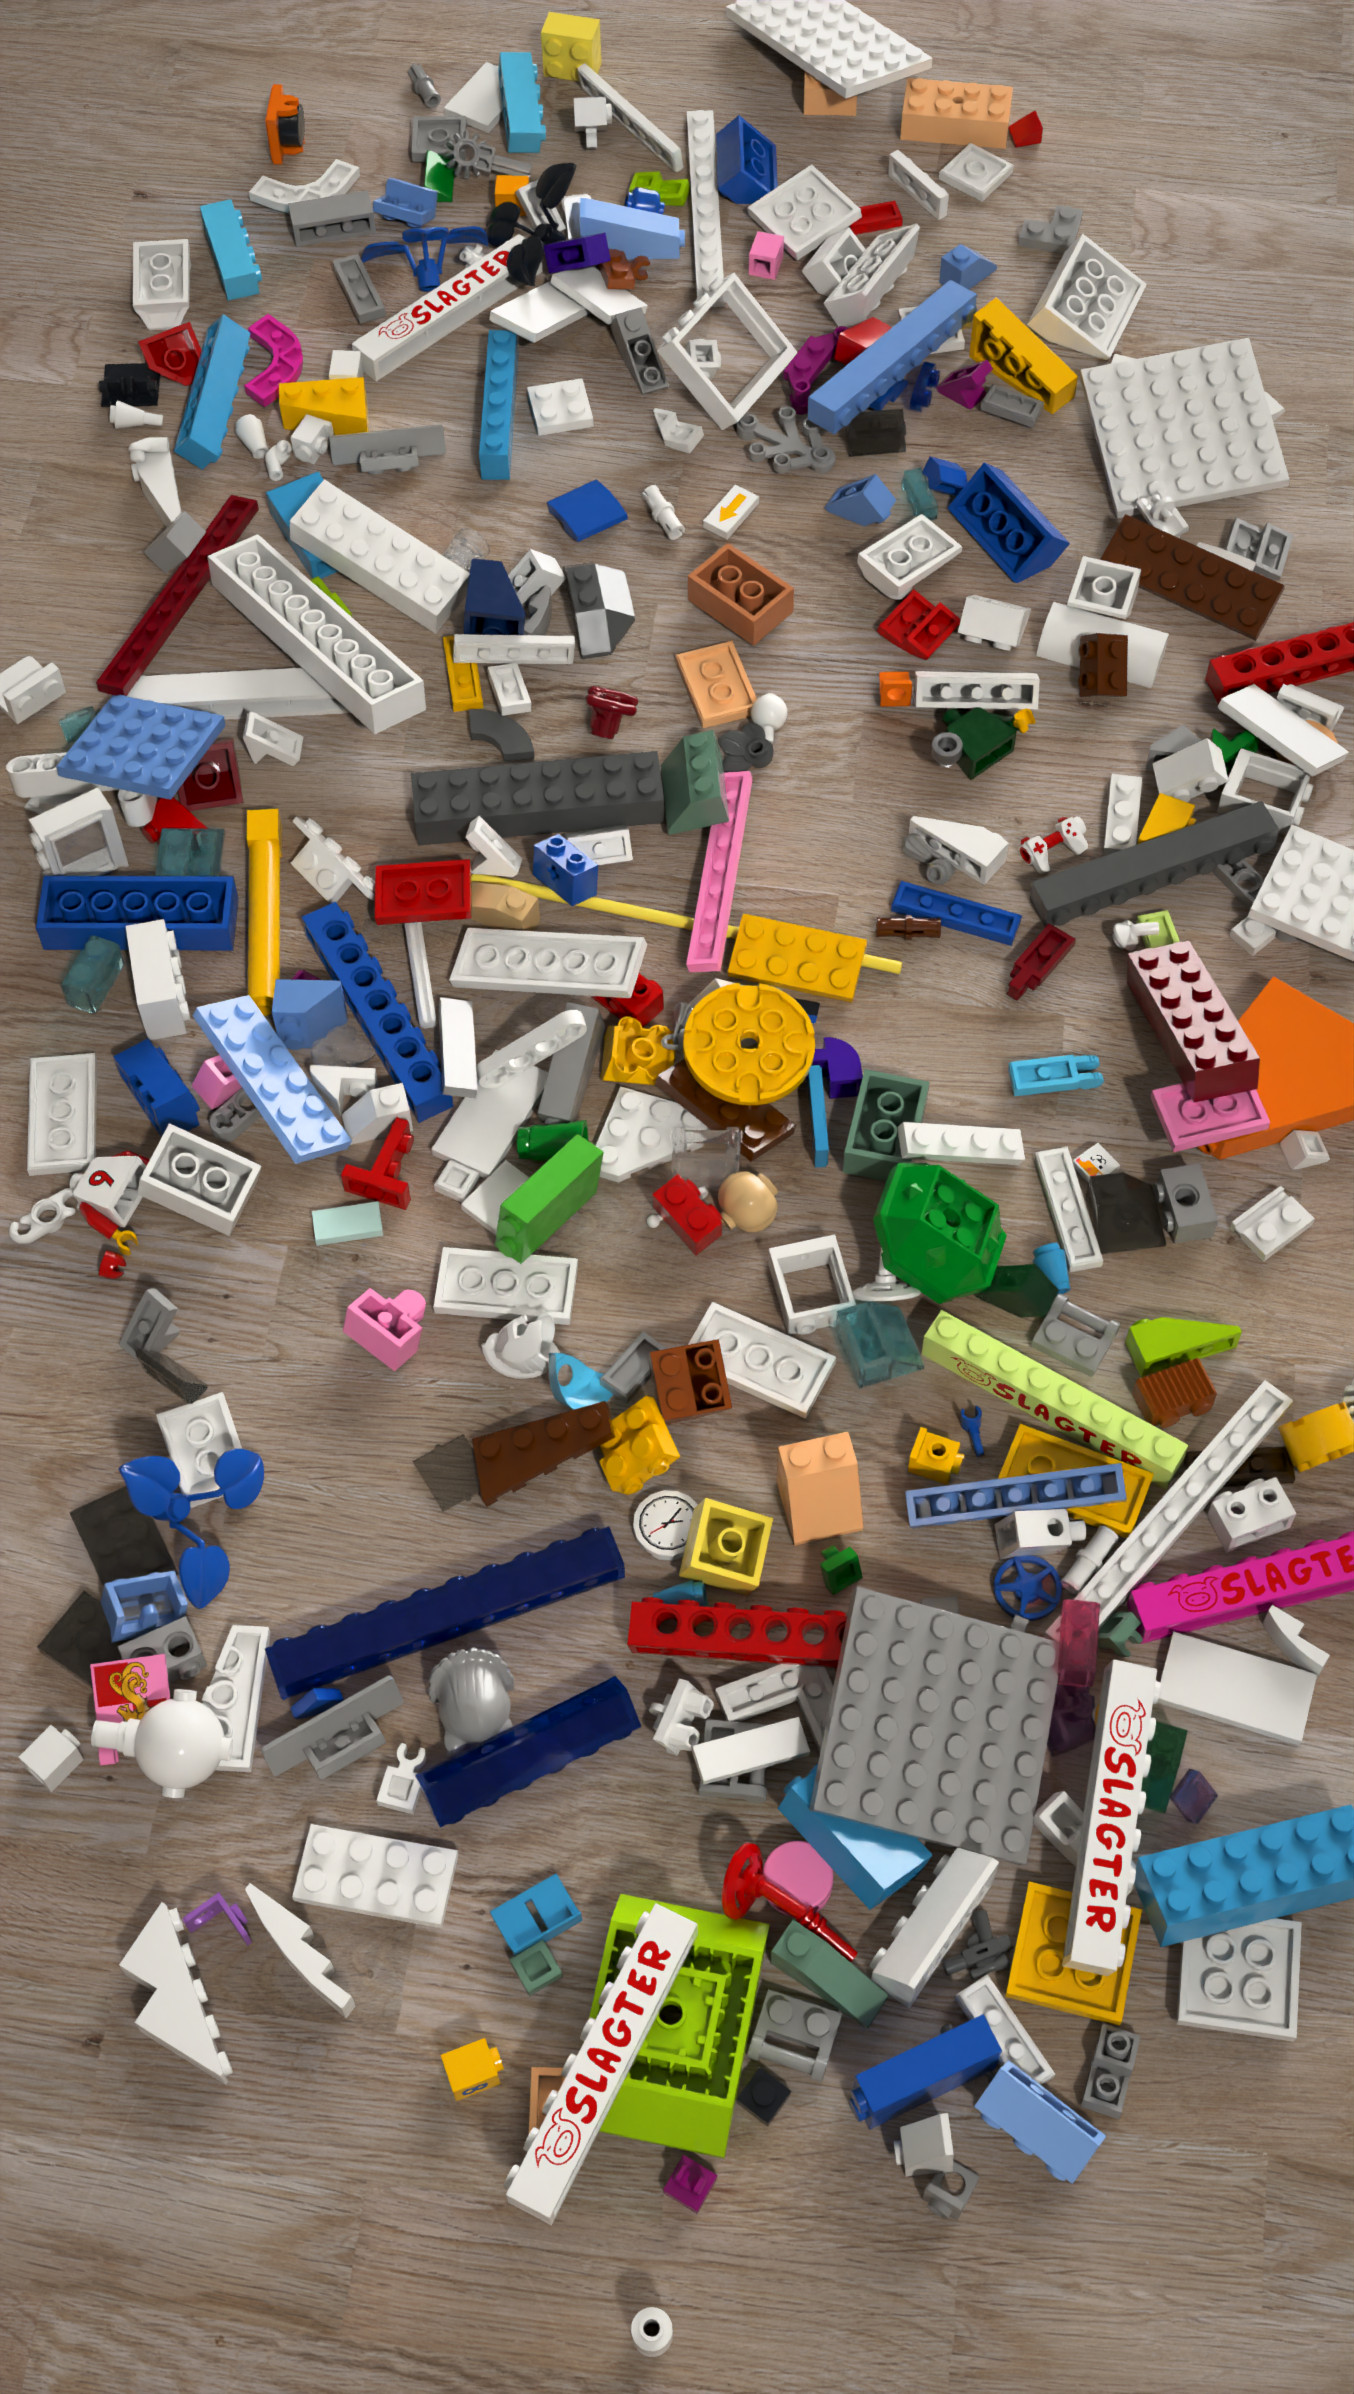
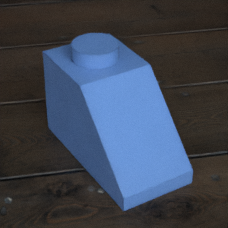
(965, 267)
(862, 501)

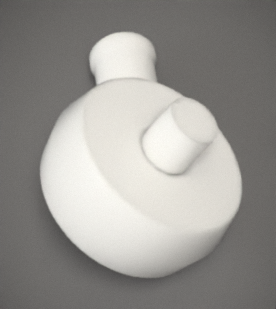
(471, 254)

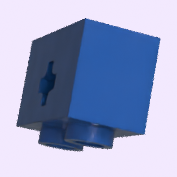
(565, 869)

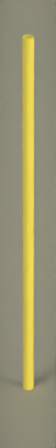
(650, 915)

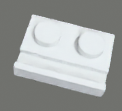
(1272, 1223)

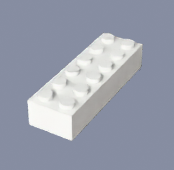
(379, 556)

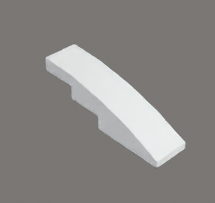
(293, 1940)

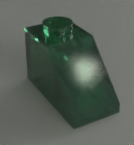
(1020, 1291)
(1165, 1754)

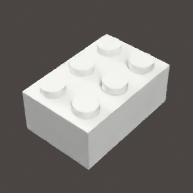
(158, 979)
(199, 1179)

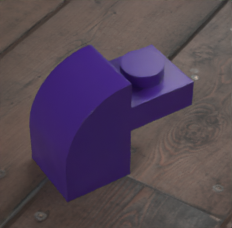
(840, 1067)

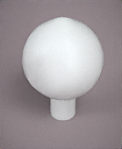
(769, 713)

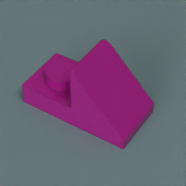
(966, 384)

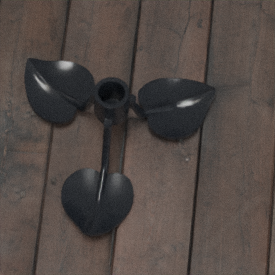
(526, 257)

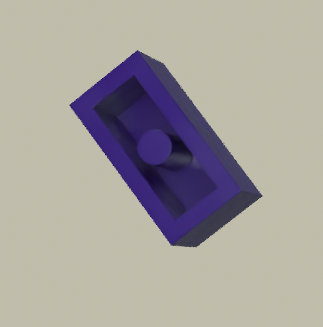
(577, 252)

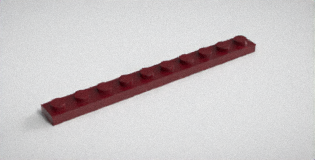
(175, 598)

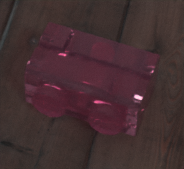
(1078, 1643)

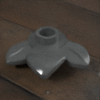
(742, 748)

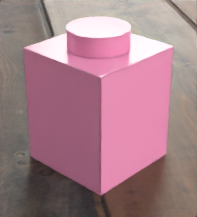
(766, 255)
(215, 1082)

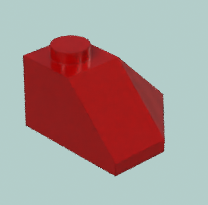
(173, 353)

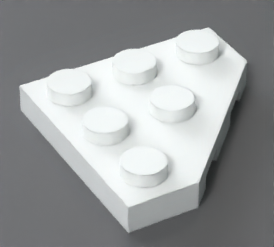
(640, 1133)

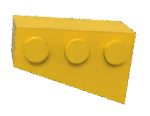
(332, 400)

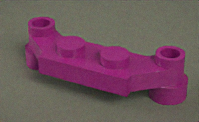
(808, 365)

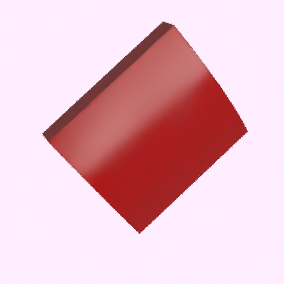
(919, 625)

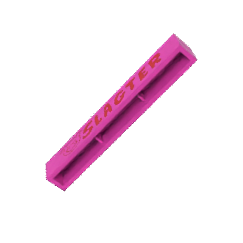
(1244, 1589)

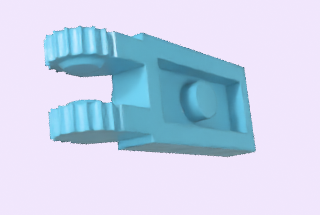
(1054, 1074)

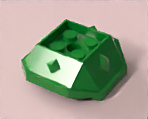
(938, 1232)

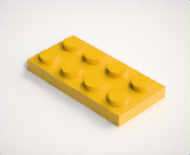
(797, 958)
(1042, 1453)

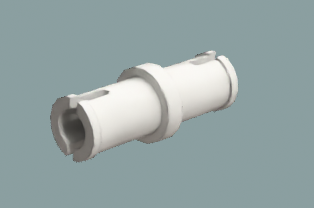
(663, 512)
(1089, 1560)

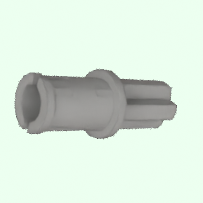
(424, 86)

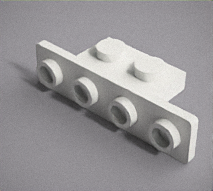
(326, 867)

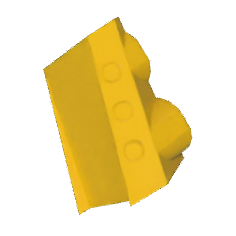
(635, 1052)

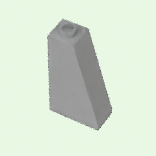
(571, 1071)

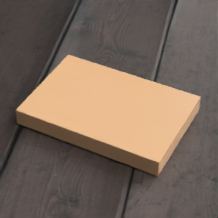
(716, 683)

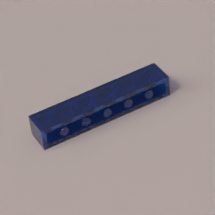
(528, 1751)

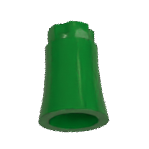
(544, 1141)

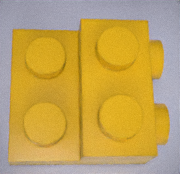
(639, 1448)

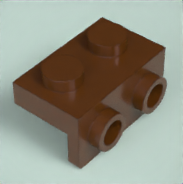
(1103, 665)

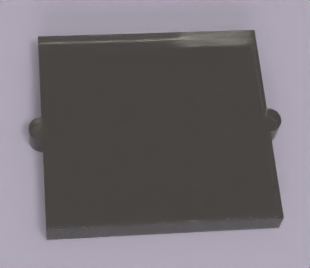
(450, 1472)

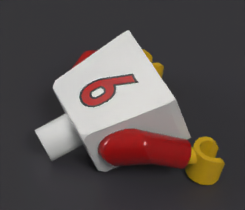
(110, 1194)

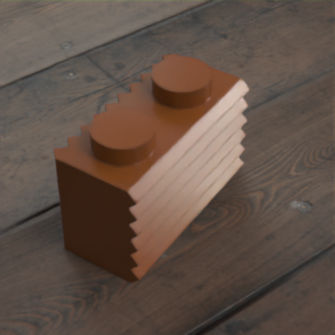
(1174, 1393)

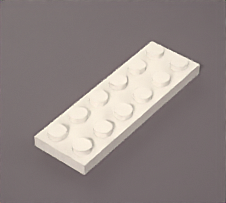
(548, 962)

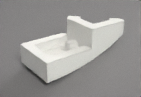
(677, 434)

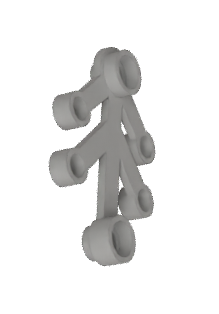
(817, 456)

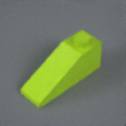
(1171, 1341)

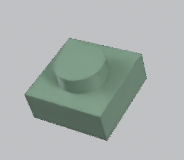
(536, 1968)

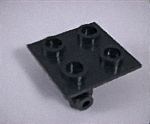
(129, 384)

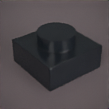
(763, 2097)

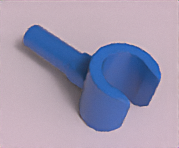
(972, 1426)

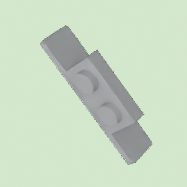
(387, 448)
(337, 1734)

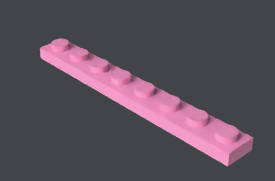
(719, 878)

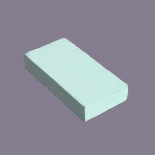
(347, 1223)

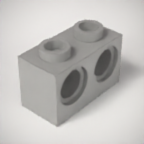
(166, 1641)

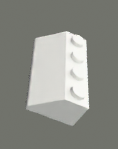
(872, 276)
(934, 1924)

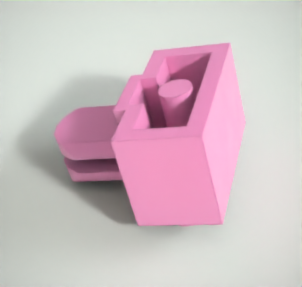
(386, 1325)

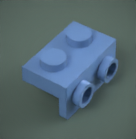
(407, 203)

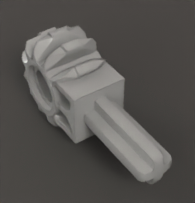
(484, 159)

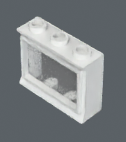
(78, 838)

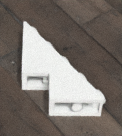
(175, 2009)

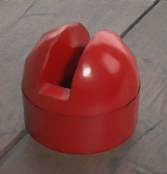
(110, 1264)

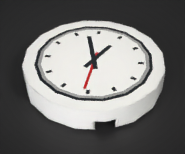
(663, 1524)

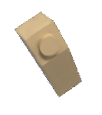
(504, 907)

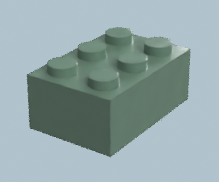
(880, 1108)

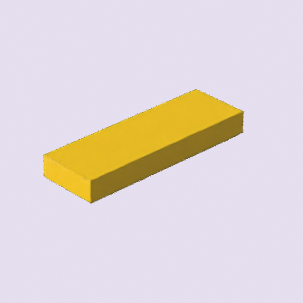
(463, 680)

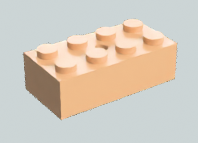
(956, 113)

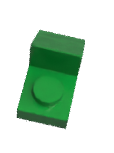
(1231, 748)

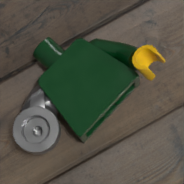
(978, 739)

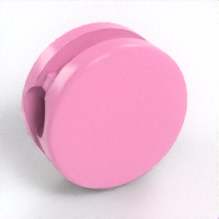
(799, 1873)

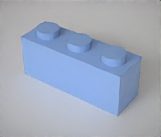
(1039, 2122)

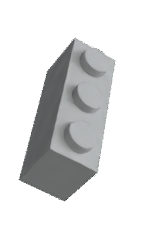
(332, 218)

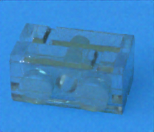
(92, 974)

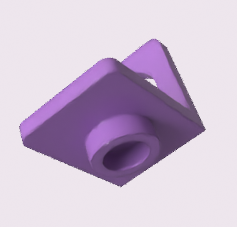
(213, 1907)

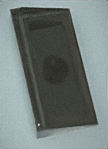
(171, 1375)

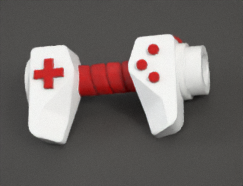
(1067, 831)

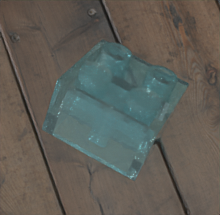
(190, 852)
(877, 1343)

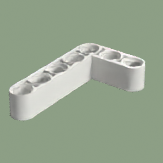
(39, 777)

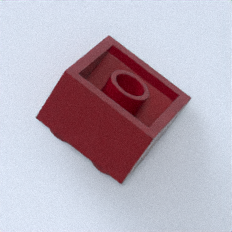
(214, 779)

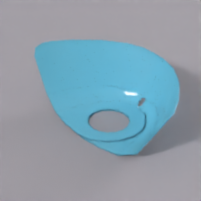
(584, 1386)

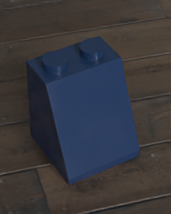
(492, 601)

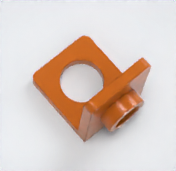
(895, 689)

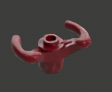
(607, 710)

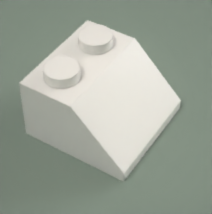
(833, 261)
(1105, 587)
(993, 621)

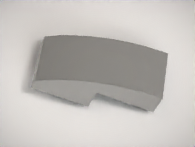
(540, 613)
(1110, 2071)

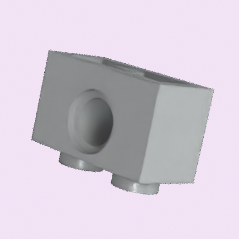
(1188, 1186)

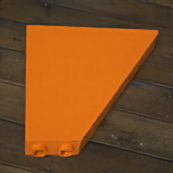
(1302, 1067)

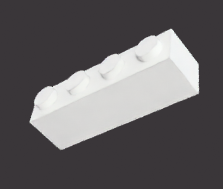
(976, 690)

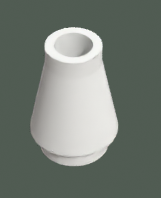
(251, 433)

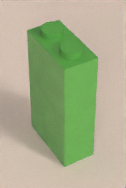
(548, 1199)

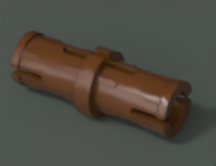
(908, 927)

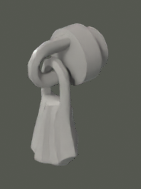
(937, 871)
(680, 1016)

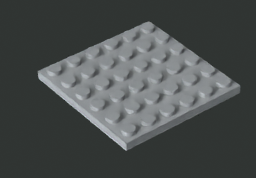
(937, 1727)

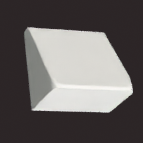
(1304, 1149)

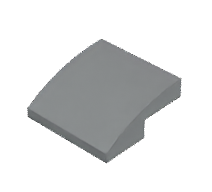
(1264, 546)

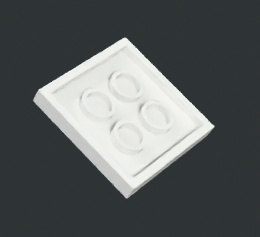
(804, 211)
(1243, 1980)

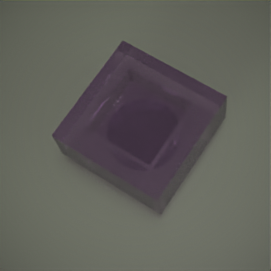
(1193, 1796)

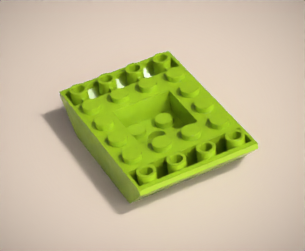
(689, 2071)

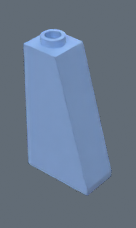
(632, 229)

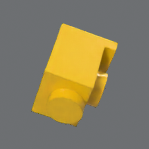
(926, 1464)

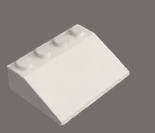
(1087, 301)

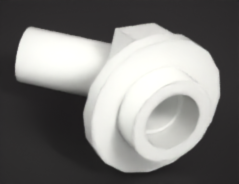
(1127, 933)

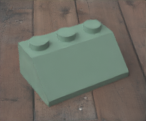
(694, 784)

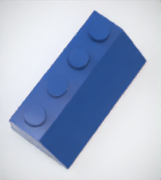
(1007, 524)

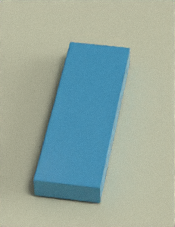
(818, 1116)

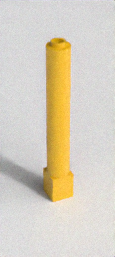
(265, 850)

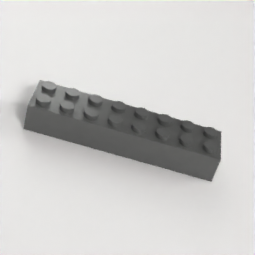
(539, 797)

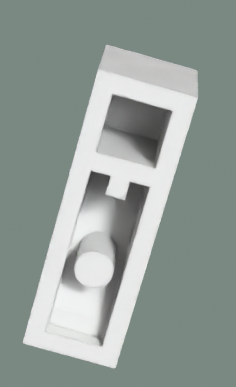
(965, 846)

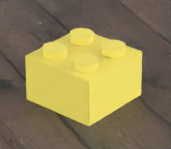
(568, 44)
(726, 1547)

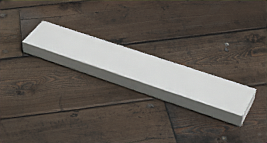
(632, 119)

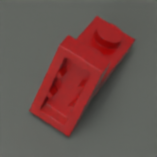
(382, 1182)

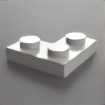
(1052, 236)

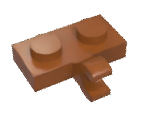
(621, 273)

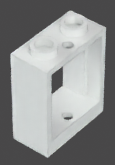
(1270, 772)
(804, 1256)

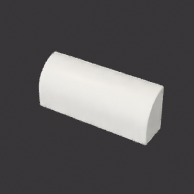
(1067, 624)

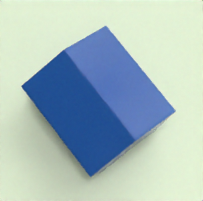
(945, 476)

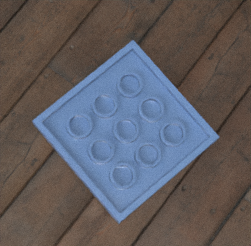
(141, 746)

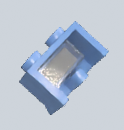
(142, 1604)

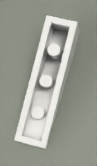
(159, 484)

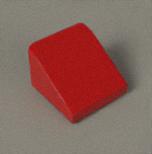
(1027, 130)

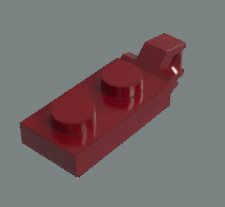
(1039, 960)

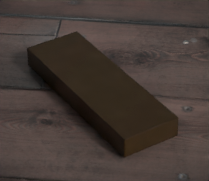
(1261, 1464)

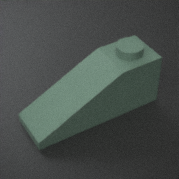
(827, 1974)

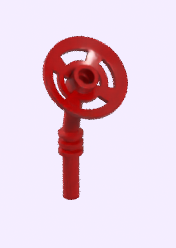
(754, 1885)

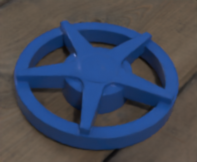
(1027, 1587)

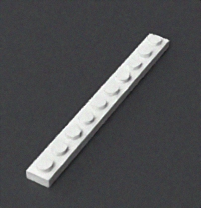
(704, 201)
(1182, 1503)

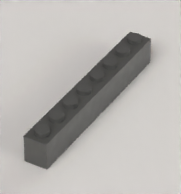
(1154, 864)

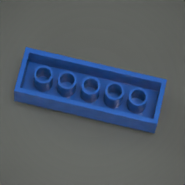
(194, 907)

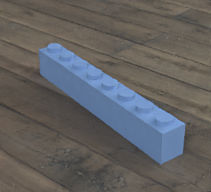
(891, 357)

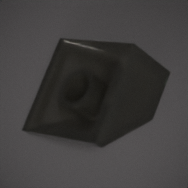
(1124, 1213)

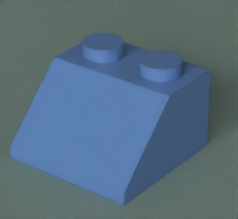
(307, 1010)

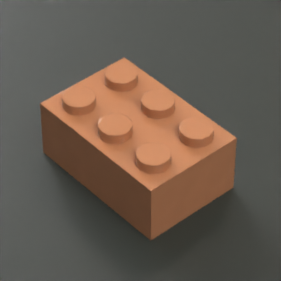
(740, 594)

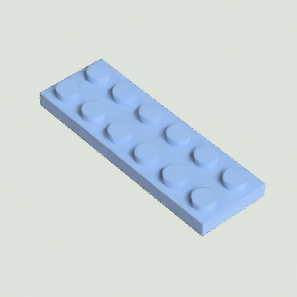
(272, 1079)

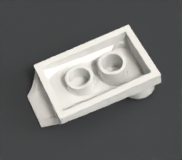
(161, 282)
(907, 557)

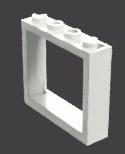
(757, 323)

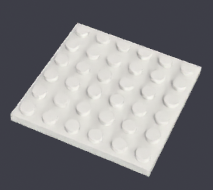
(1184, 426)

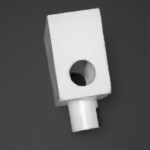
(1037, 1533)

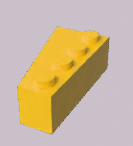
(1020, 357)

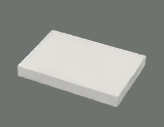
(479, 100)
(589, 290)
(196, 1440)

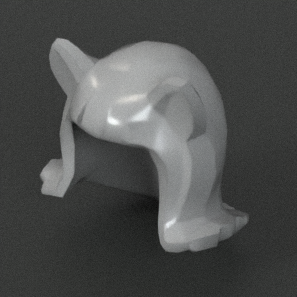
(471, 1697)

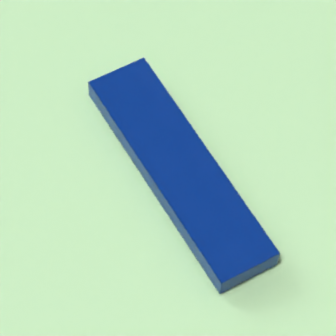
(957, 913)

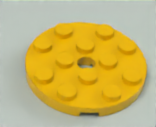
(744, 1074)

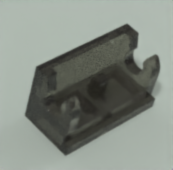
(876, 433)

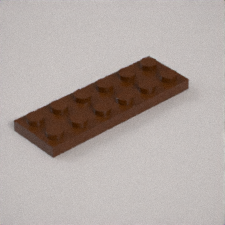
(1195, 577)

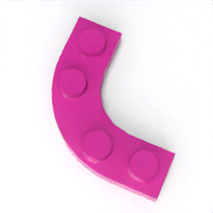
(286, 363)

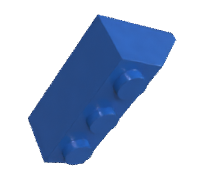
(745, 162)

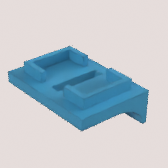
(553, 1907)

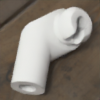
(151, 444)
(276, 457)

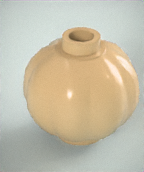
(747, 1202)

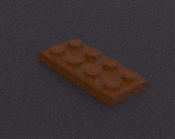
(759, 1125)

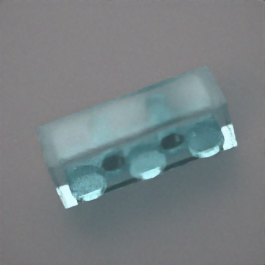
(919, 494)

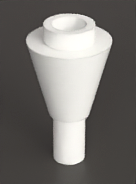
(129, 416)

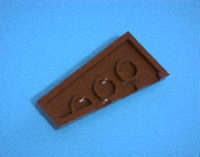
(537, 1447)

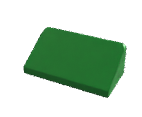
(439, 177)

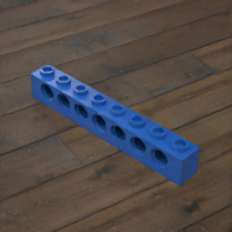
(322, 931)

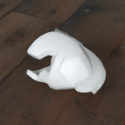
(522, 1348)

